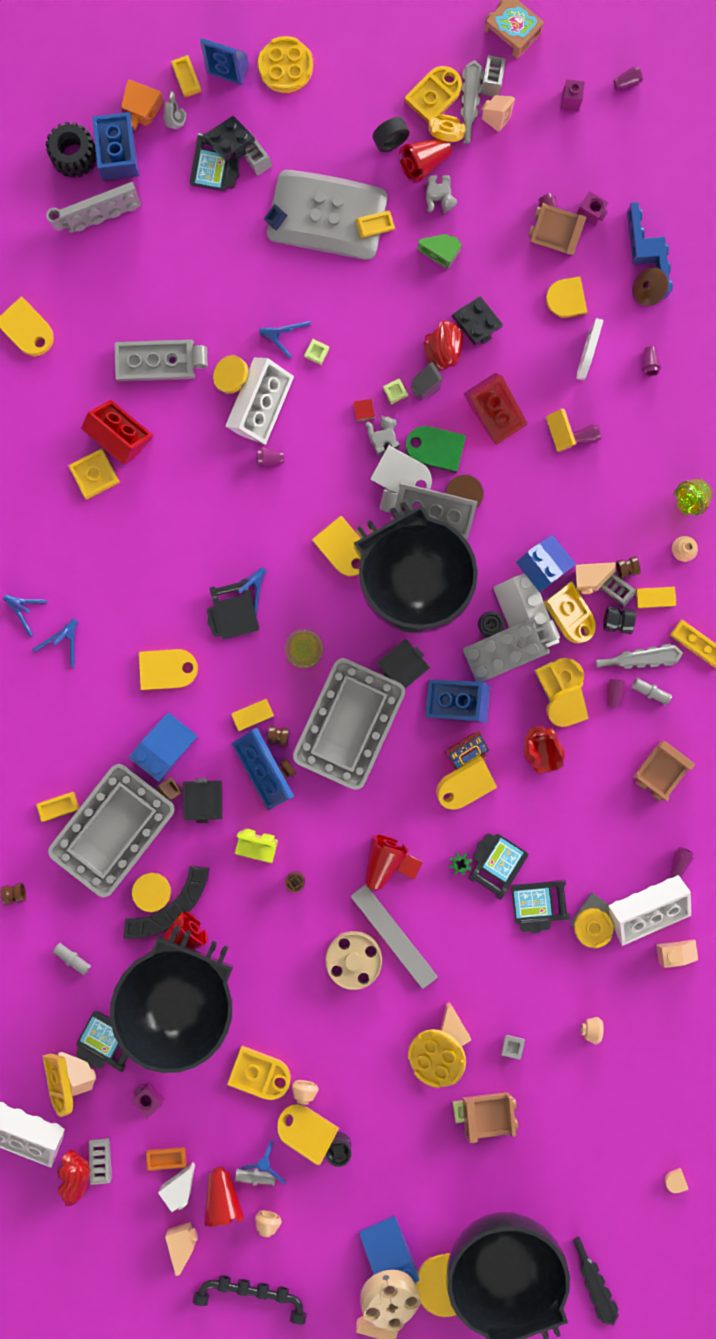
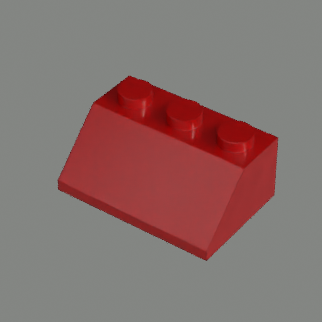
(116, 431)

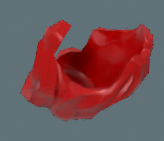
(444, 345)
(543, 750)
(75, 1177)

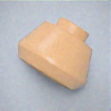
(684, 549)
(592, 1030)
(304, 1091)
(267, 1222)

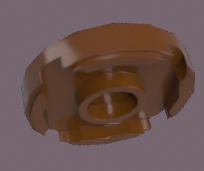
(466, 487)

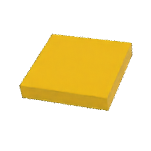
(94, 474)

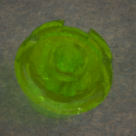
(693, 496)
(304, 648)

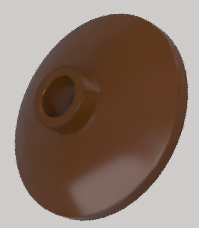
(657, 286)

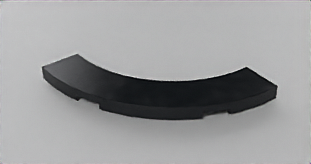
(163, 919)

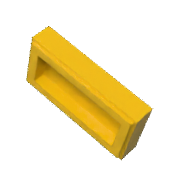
(186, 76)
(375, 224)
(560, 430)
(655, 597)
(549, 680)
(252, 715)
(57, 806)

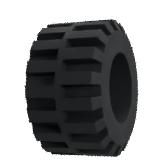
(66, 136)

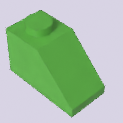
(441, 249)

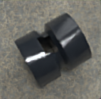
(619, 620)
(339, 1150)

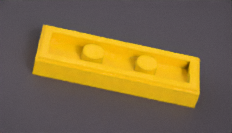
(695, 642)

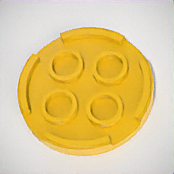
(285, 64)
(437, 1058)
(433, 1287)

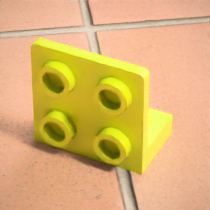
(256, 846)

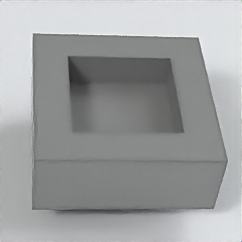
(512, 1046)

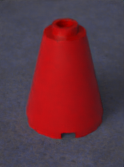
(423, 157)
(383, 860)
(191, 923)
(221, 1199)

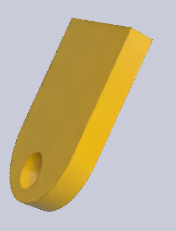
(433, 94)
(26, 327)
(338, 546)
(571, 613)
(165, 669)
(465, 784)
(257, 1074)
(58, 1084)
(308, 1134)

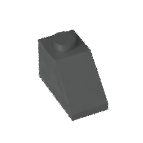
(426, 382)

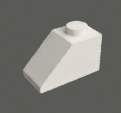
(178, 1188)

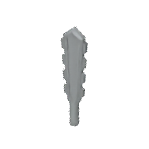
(471, 88)
(652, 656)

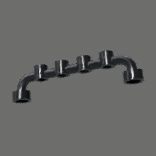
(261, 1292)

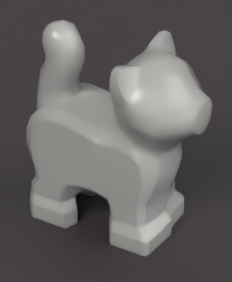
(440, 192)
(383, 437)

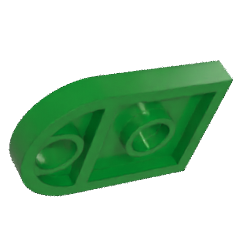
(437, 449)

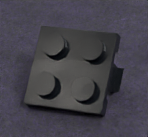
(229, 138)
(477, 321)
(403, 664)
(202, 800)

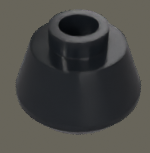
(495, 620)

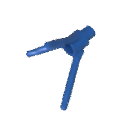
(274, 334)
(254, 580)
(18, 605)
(68, 633)
(264, 1164)

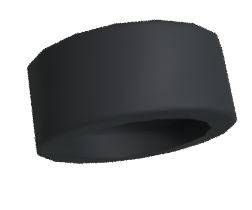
(390, 134)

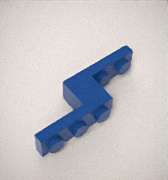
(647, 249)

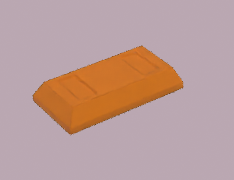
(166, 1158)

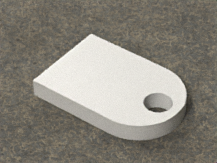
(589, 349)
(398, 468)

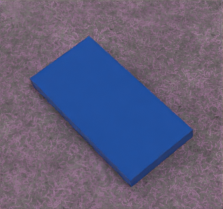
(262, 769)

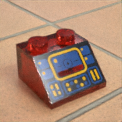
(466, 750)

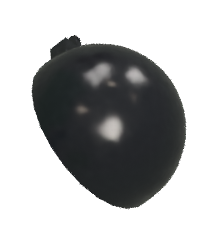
(416, 571)
(172, 1006)
(508, 1278)

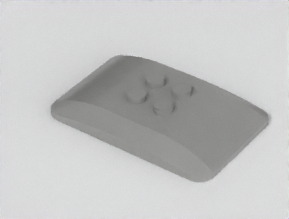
(325, 212)
(349, 723)
(111, 830)

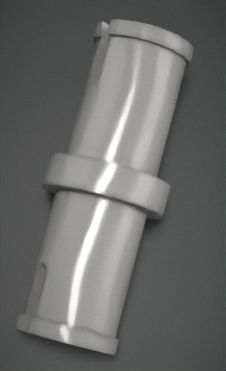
(651, 691)
(71, 959)
(255, 1177)

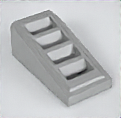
(491, 81)
(260, 163)
(617, 597)
(107, 1177)

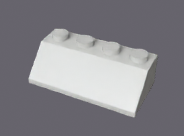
(260, 400)
(521, 602)
(650, 910)
(29, 1135)

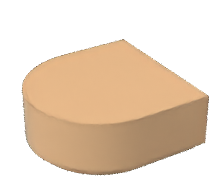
(675, 1181)

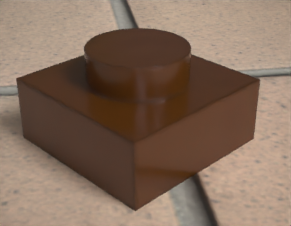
(169, 789)

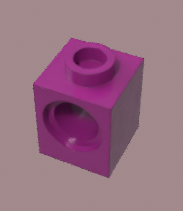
(572, 95)
(592, 200)
(145, 1108)

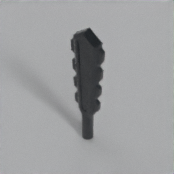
(600, 1295)

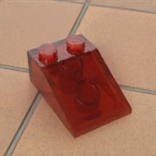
(496, 407)

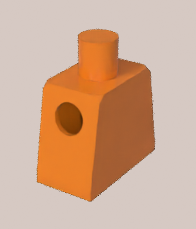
(141, 103)

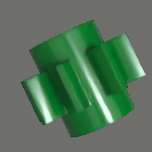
(461, 869)

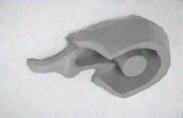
(172, 117)

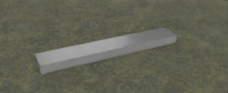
(394, 936)

